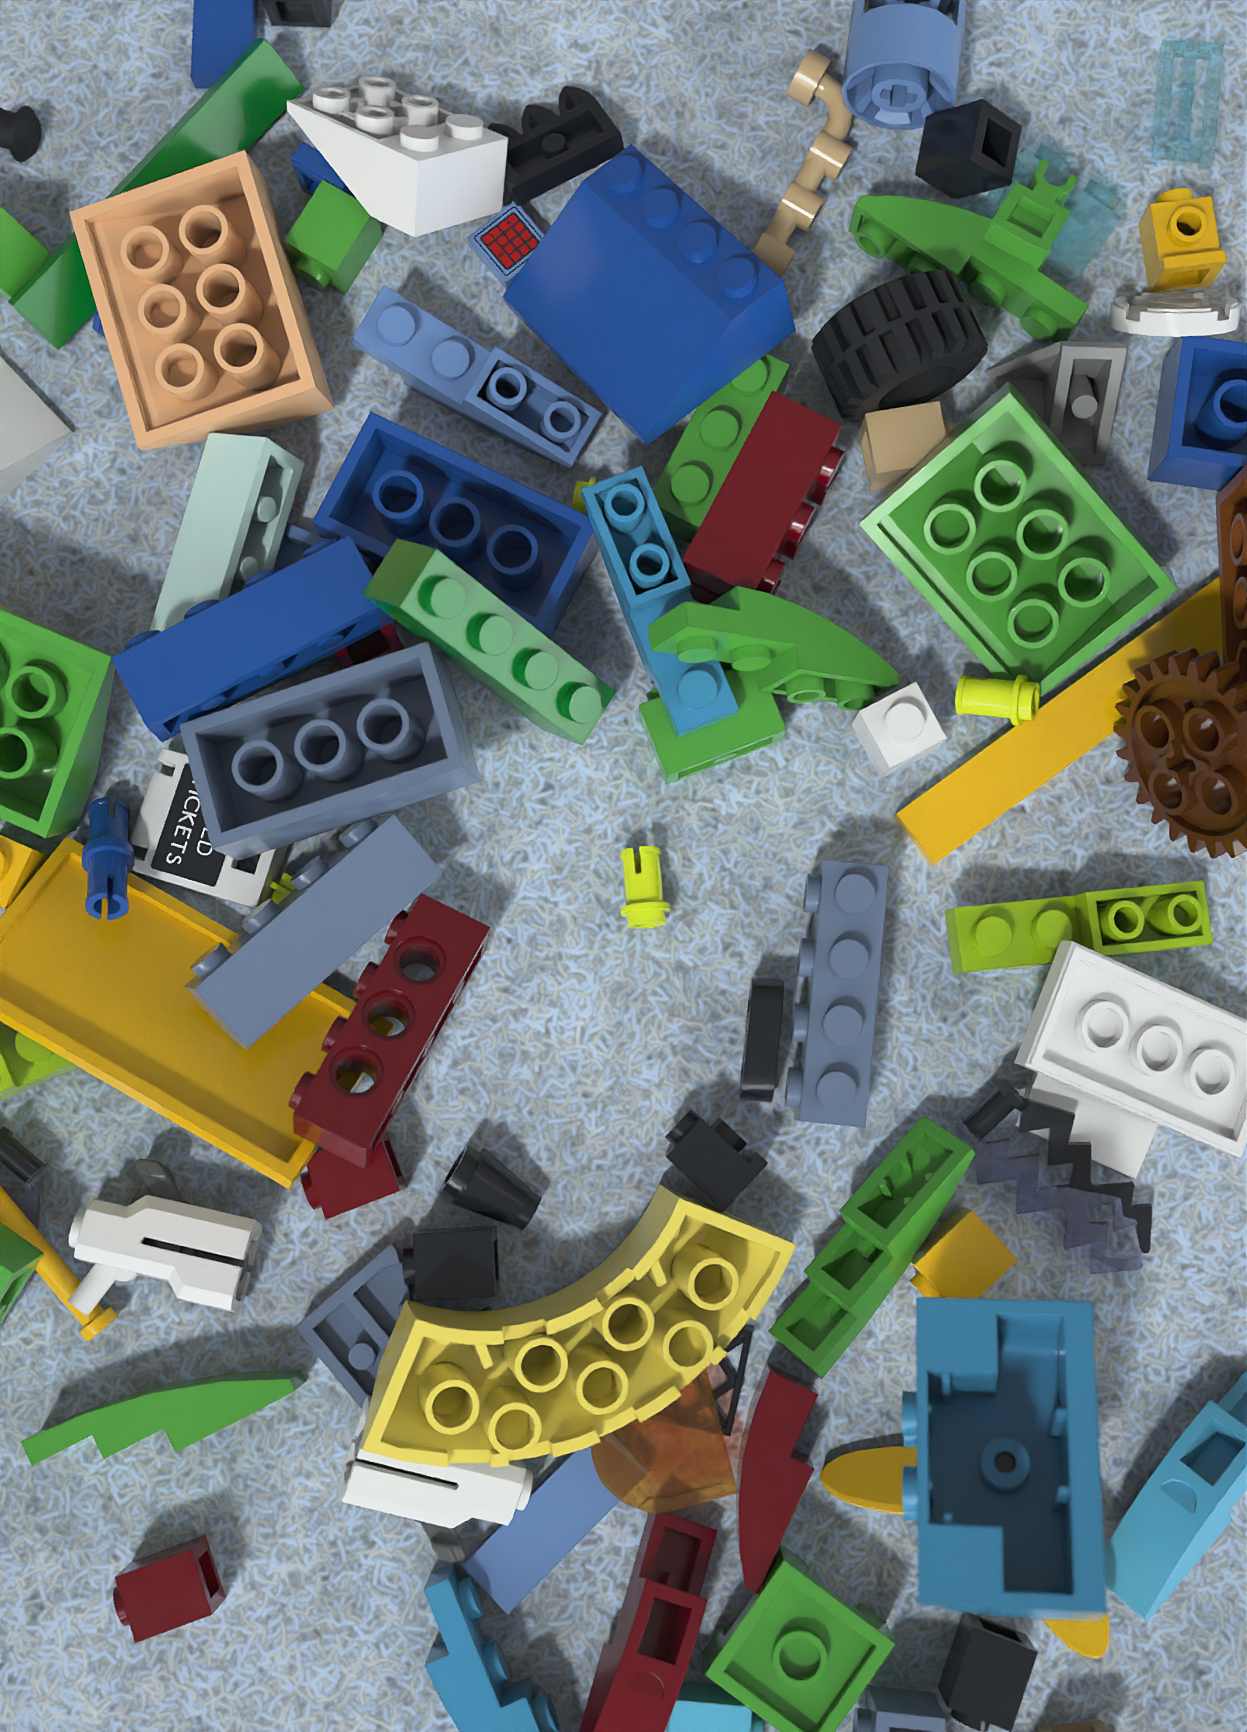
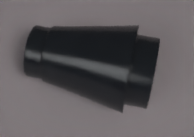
(490, 1189)

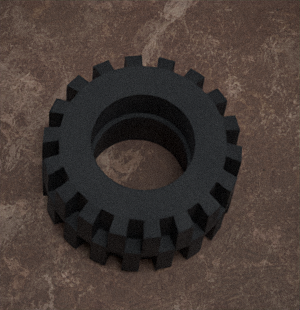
(899, 344)

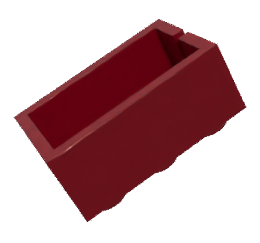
(765, 501)

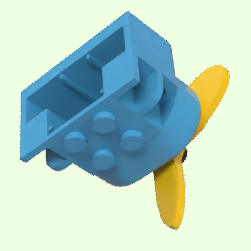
(999, 1465)

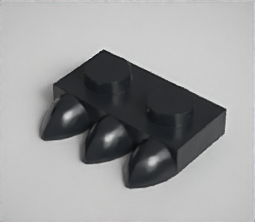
(557, 146)

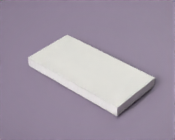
(1141, 1047)

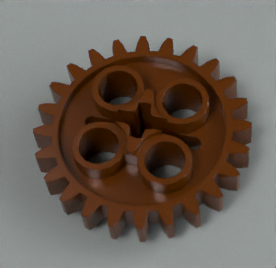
(1190, 747)

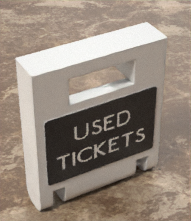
(179, 844)

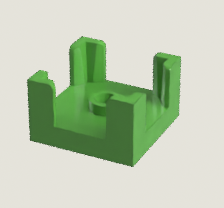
(798, 1650)

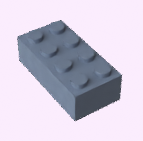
(329, 752)

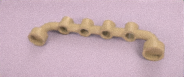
(824, 158)

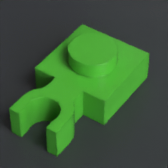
(1031, 218)

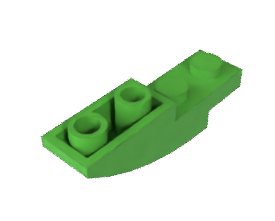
(944, 237)
(785, 642)

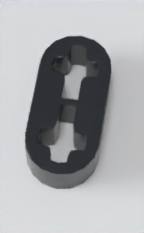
(761, 1040)

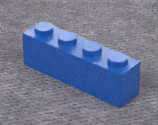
(251, 638)

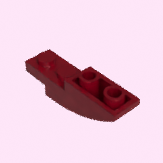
(655, 1630)

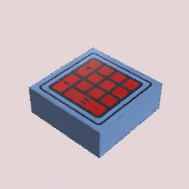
(506, 243)

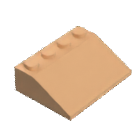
(201, 306)

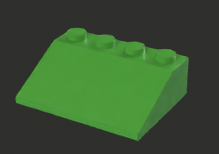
(1018, 545)
(50, 724)

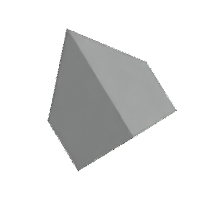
(1072, 391)

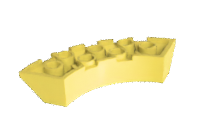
(579, 1358)

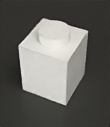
(898, 730)

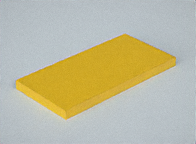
(120, 1010)

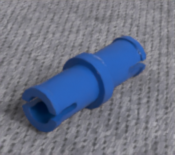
(107, 858)

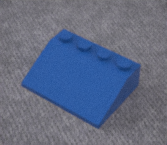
(648, 296)

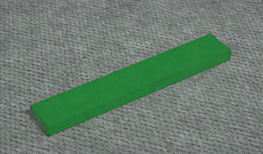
(216, 126)

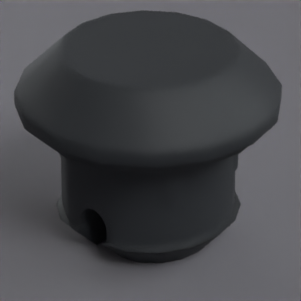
(20, 132)

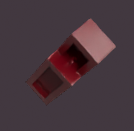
(770, 1469)

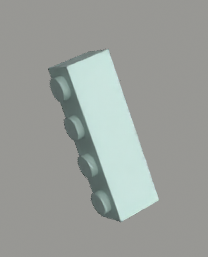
(229, 522)

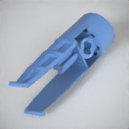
(903, 60)

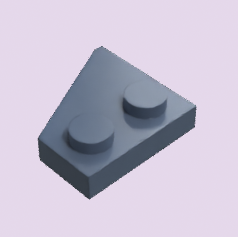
(357, 1322)

